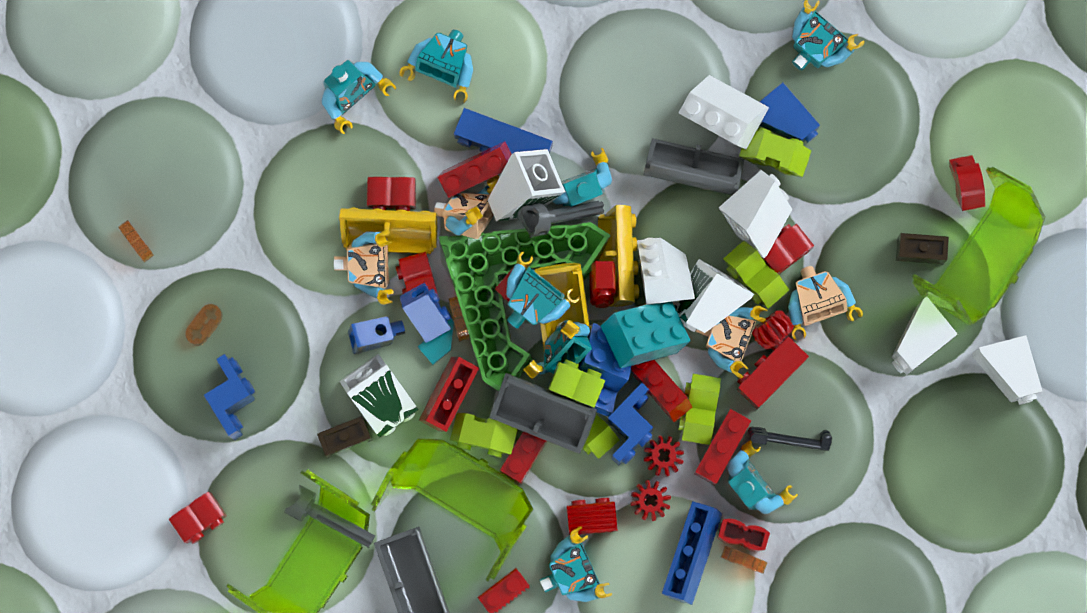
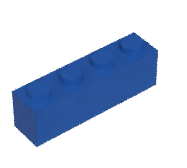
(488, 132)
(692, 553)

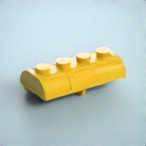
(408, 229)
(620, 250)
(564, 278)

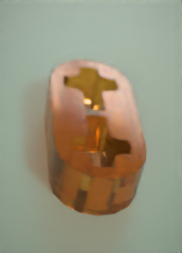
(136, 241)
(459, 322)
(208, 328)
(744, 560)

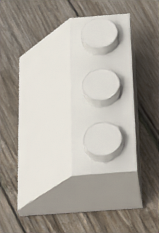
(724, 111)
(663, 272)

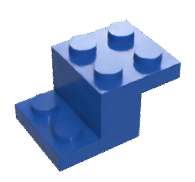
(603, 361)
(230, 396)
(631, 425)

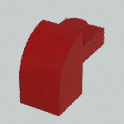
(969, 182)

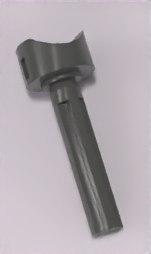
(538, 218)
(306, 506)

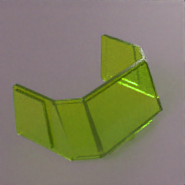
(990, 254)
(464, 488)
(313, 562)

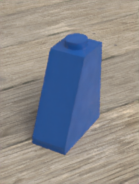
(788, 116)

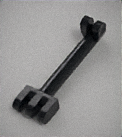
(761, 436)

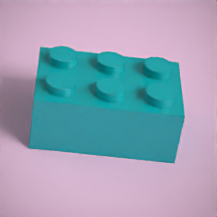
(645, 333)

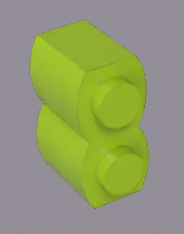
(577, 384)

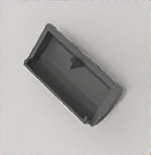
(694, 167)
(543, 413)
(411, 573)

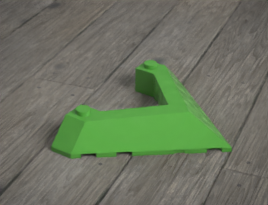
(480, 265)

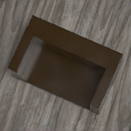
(922, 248)
(344, 436)

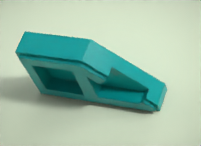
(439, 346)

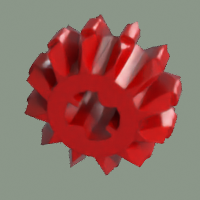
(773, 330)
(655, 455)
(650, 492)

